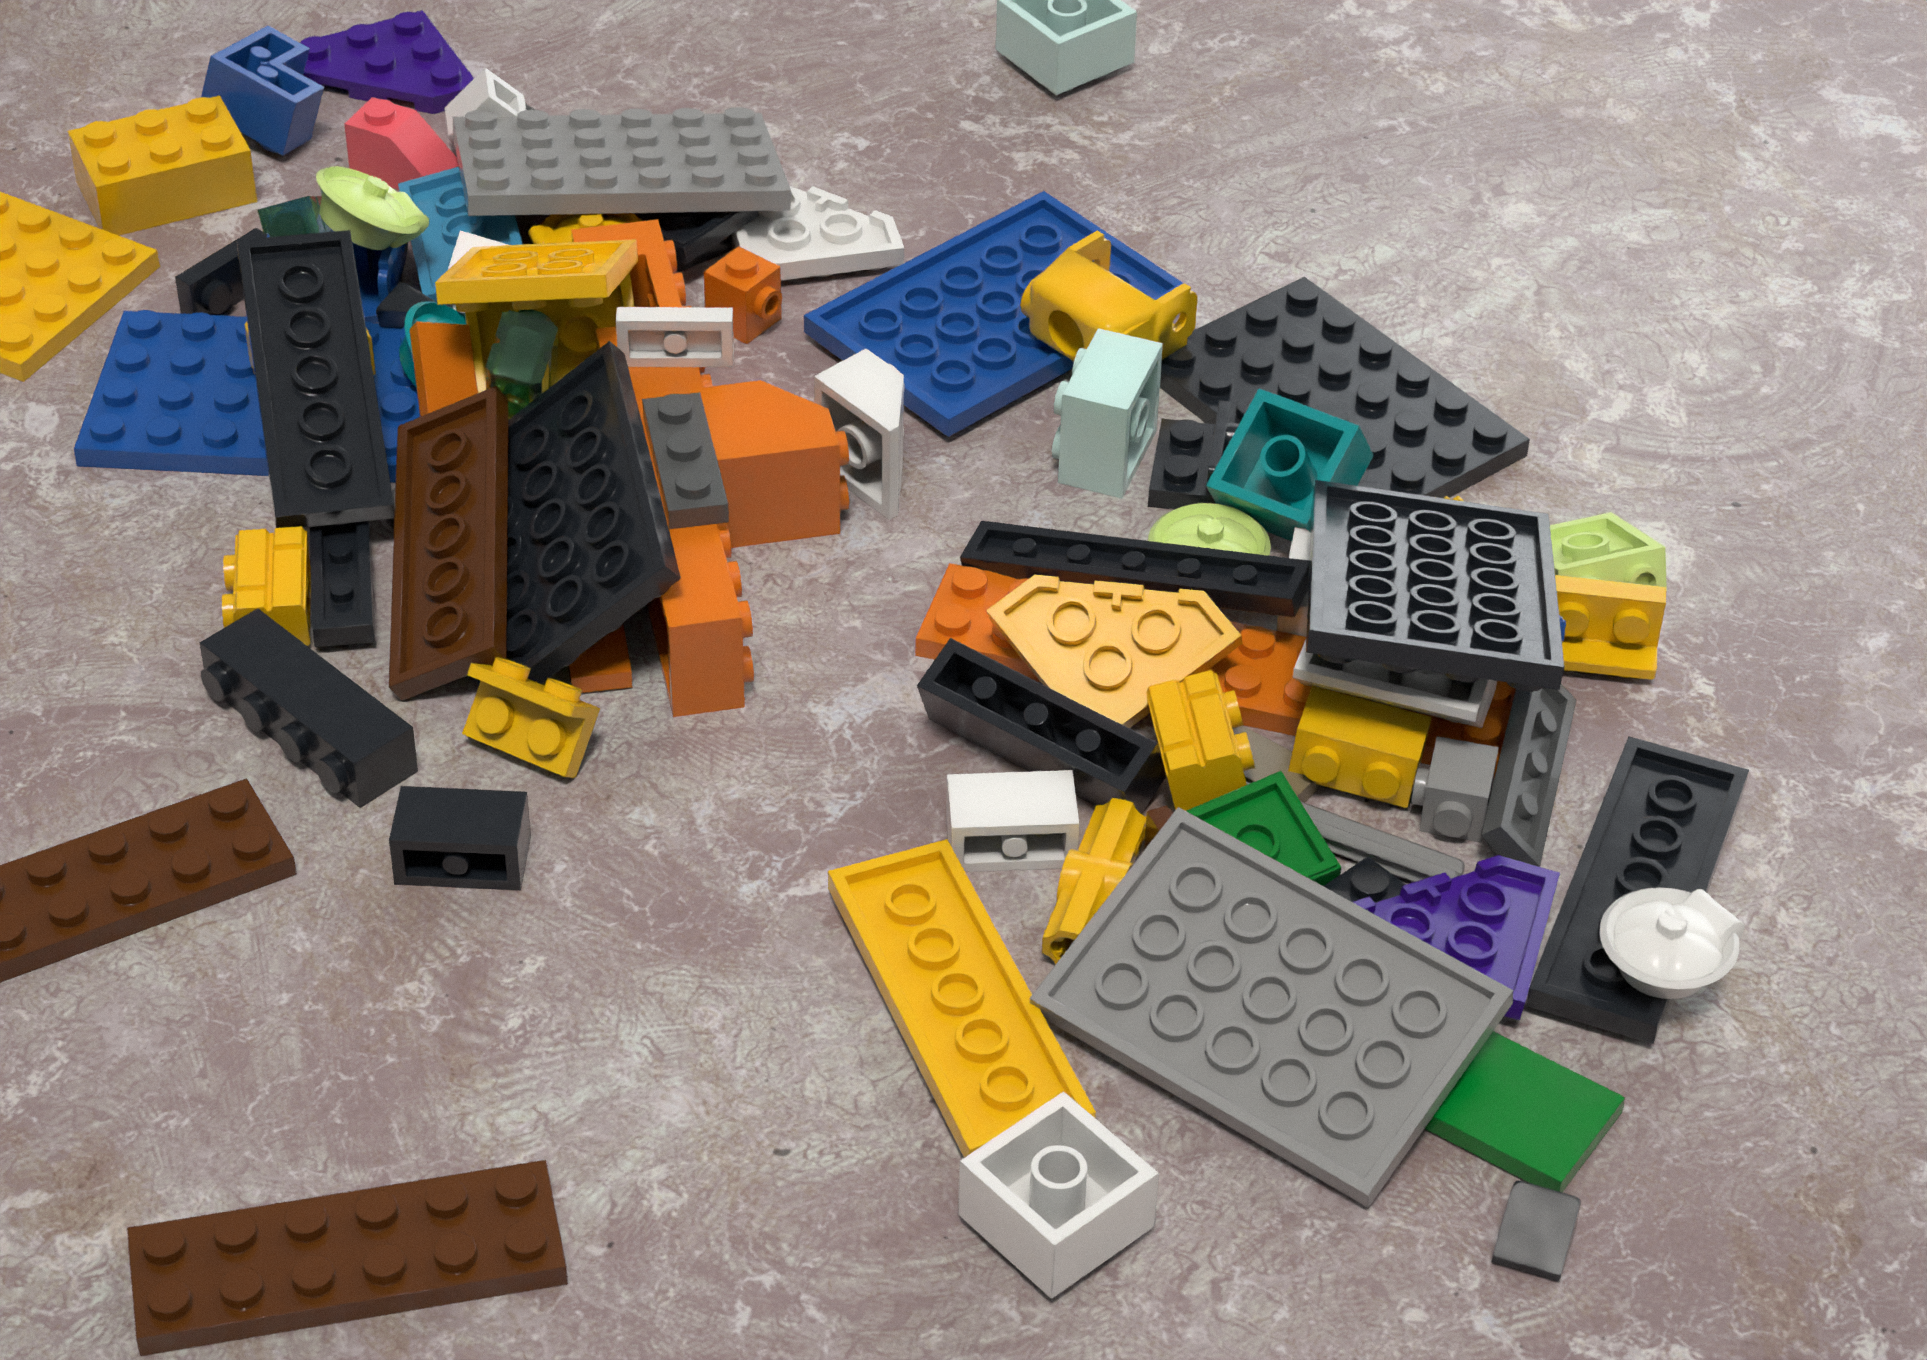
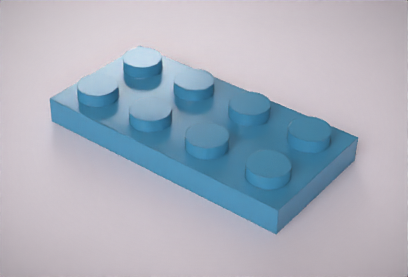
(443, 202)

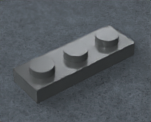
(685, 461)

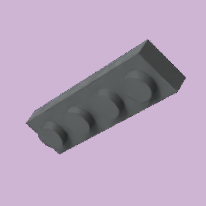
(1528, 774)

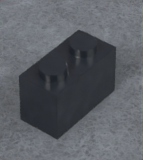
(460, 838)

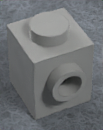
(1456, 788)

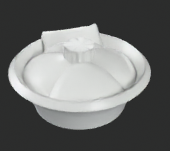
(1670, 940)

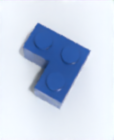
(266, 89)

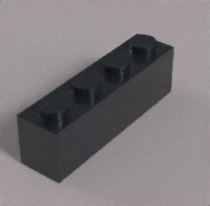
(308, 708)
(1039, 727)

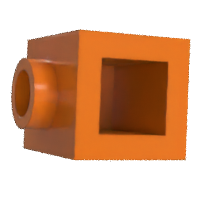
(749, 287)

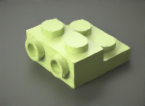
(1608, 551)

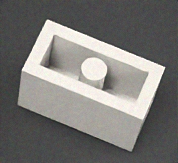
(1012, 819)

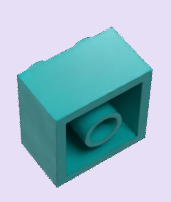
(1278, 457)

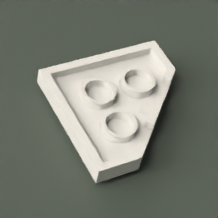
(822, 237)

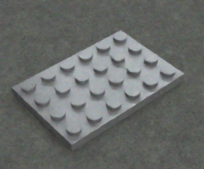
(618, 163)
(1273, 1004)

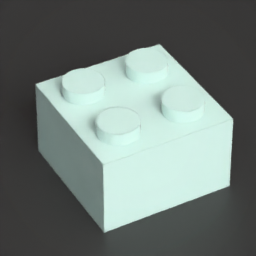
(1066, 39)
(1107, 412)

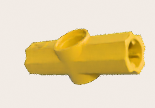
(1093, 871)

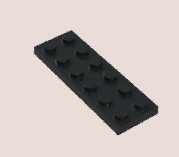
(314, 380)
(1654, 830)

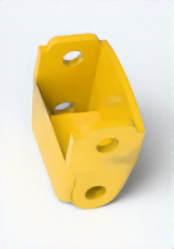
(1082, 295)

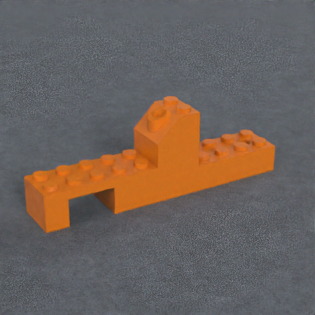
(779, 484)

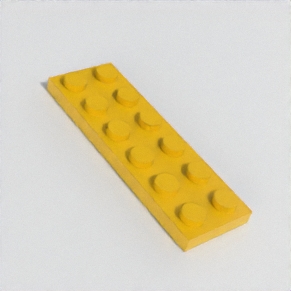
(953, 991)

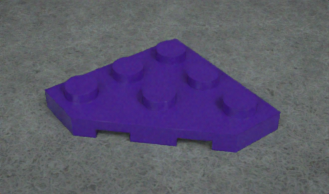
(390, 60)
(1480, 918)

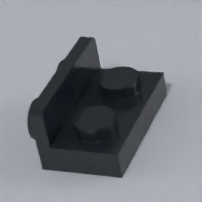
(1186, 459)

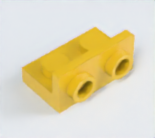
(1610, 626)
(530, 719)

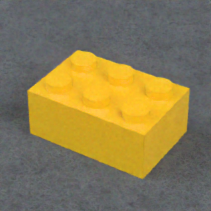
(162, 166)

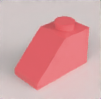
(394, 143)

